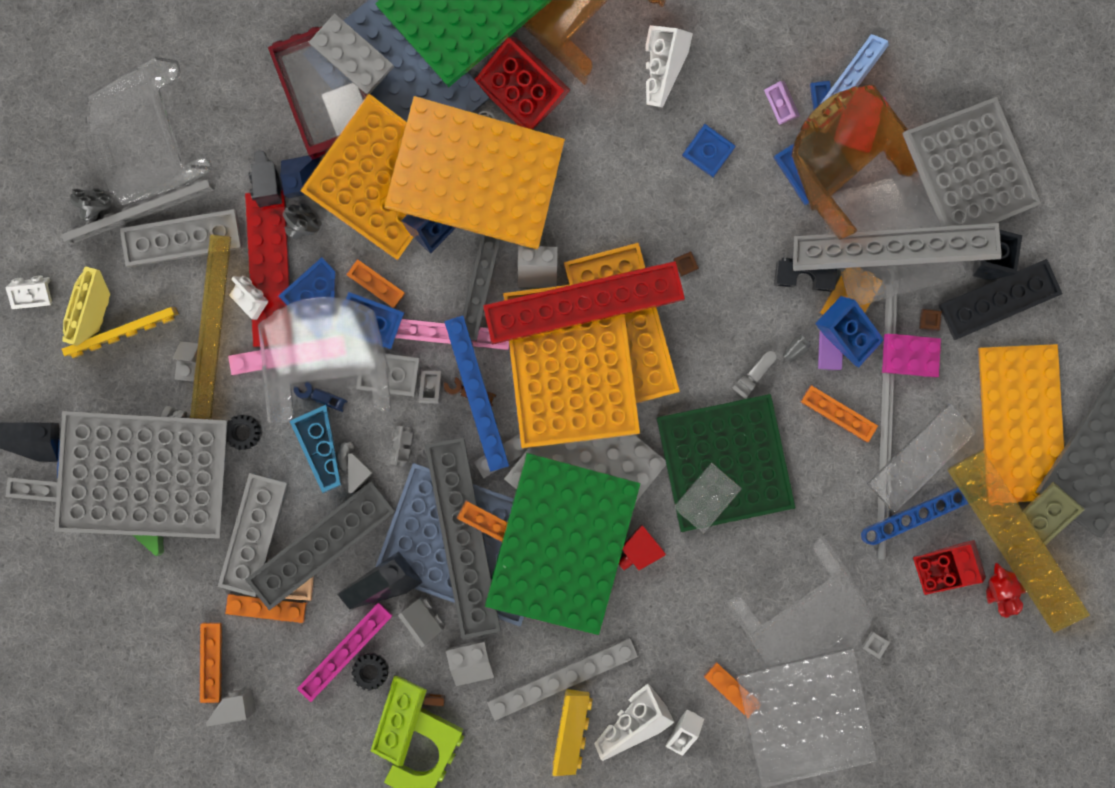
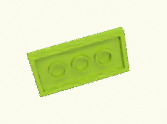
(398, 720)

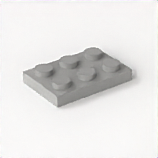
(401, 377)

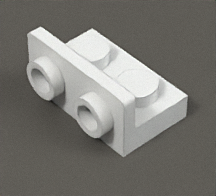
(29, 292)
(248, 297)

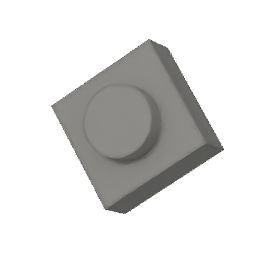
(875, 645)

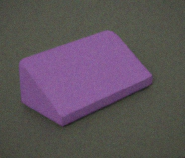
(829, 356)

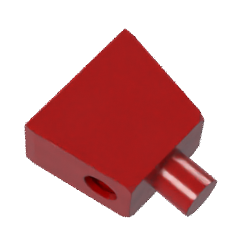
(640, 550)

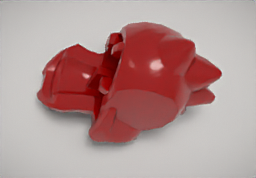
(1006, 591)

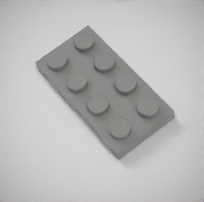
(351, 54)

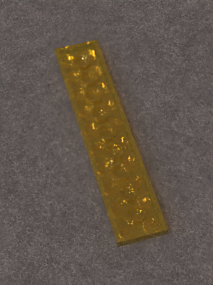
(1018, 541)

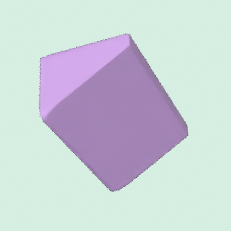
(781, 102)

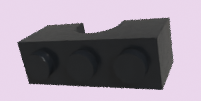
(786, 276)

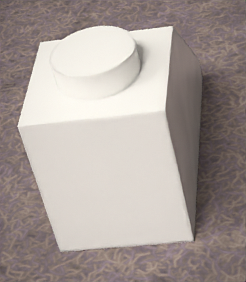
(685, 732)

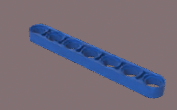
(915, 519)

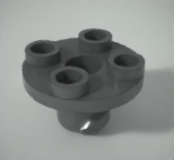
(90, 202)
(300, 221)

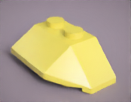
(85, 307)

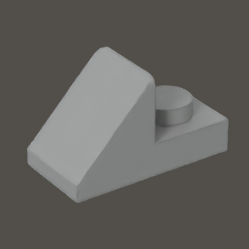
(186, 361)
(430, 387)

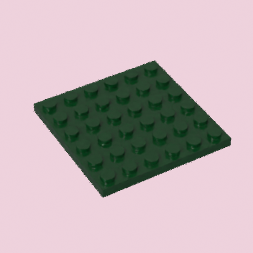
(740, 442)

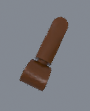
(460, 389)

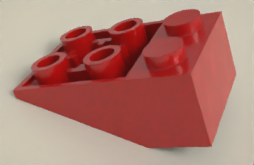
(950, 568)

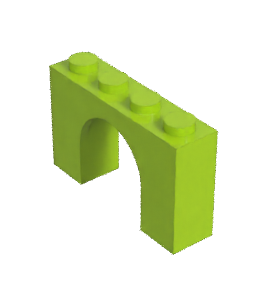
(445, 736)

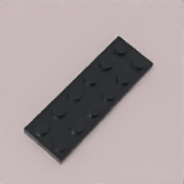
(1000, 299)

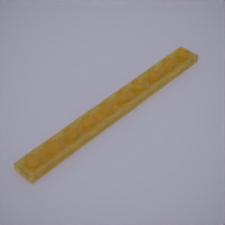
(210, 327)

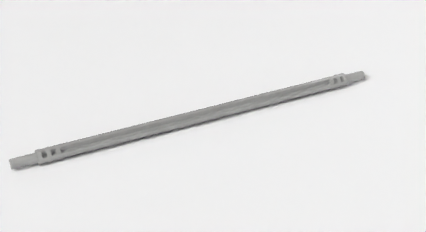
(887, 417)

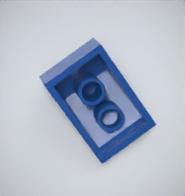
(387, 318)
(850, 330)

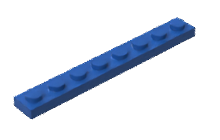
(476, 393)

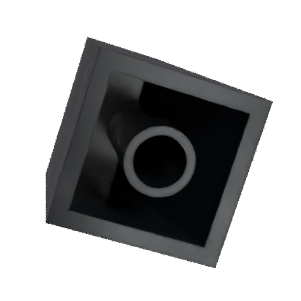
(1009, 260)

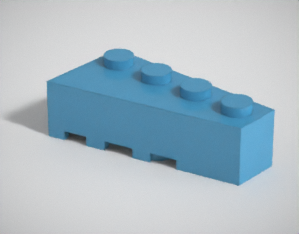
(317, 443)

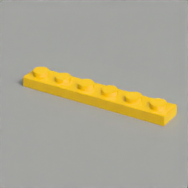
(130, 329)

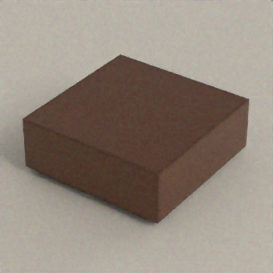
(686, 264)
(930, 319)
(434, 699)

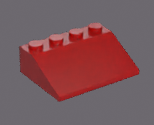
(521, 84)

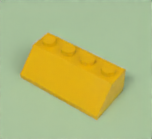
(570, 732)

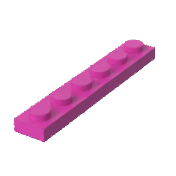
(344, 652)

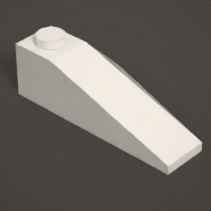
(667, 54)
(640, 721)

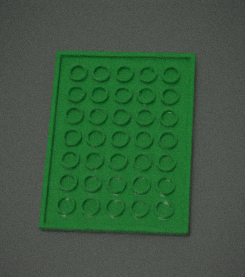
(457, 32)
(562, 544)

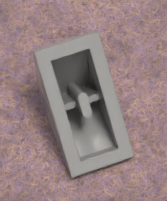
(357, 472)

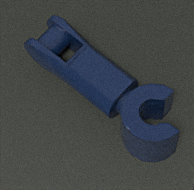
(320, 397)

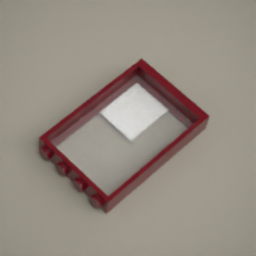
(316, 91)

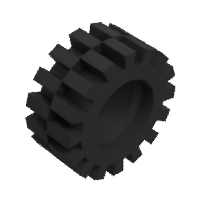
(254, 435)
(364, 682)

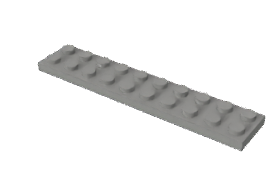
(898, 247)

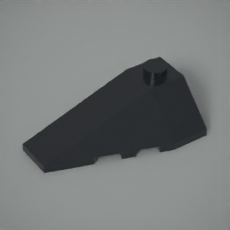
(31, 440)
(383, 582)

